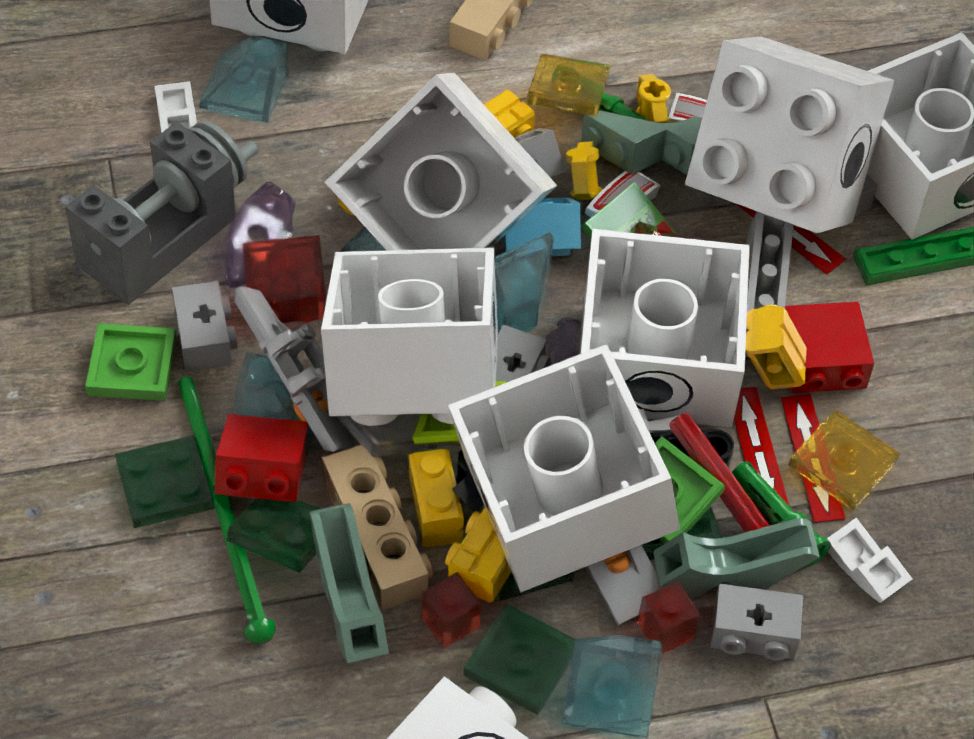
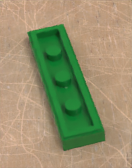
(916, 256)

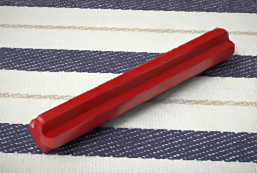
(706, 456)

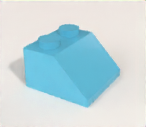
(552, 215)

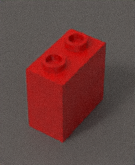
(835, 346)
(261, 458)

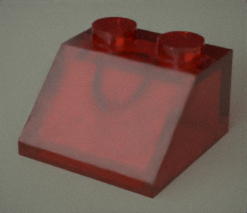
(288, 276)

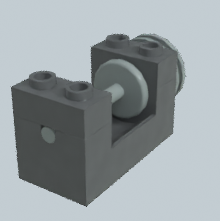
(165, 220)

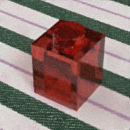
(451, 610)
(668, 617)

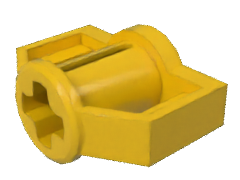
(652, 98)
(584, 171)

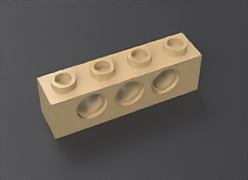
(391, 579)

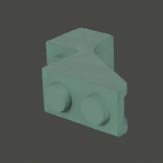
(641, 143)
(744, 560)
(347, 583)

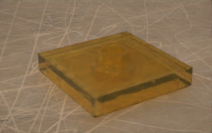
(568, 84)
(844, 459)

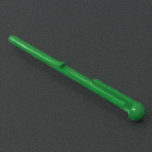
(259, 628)

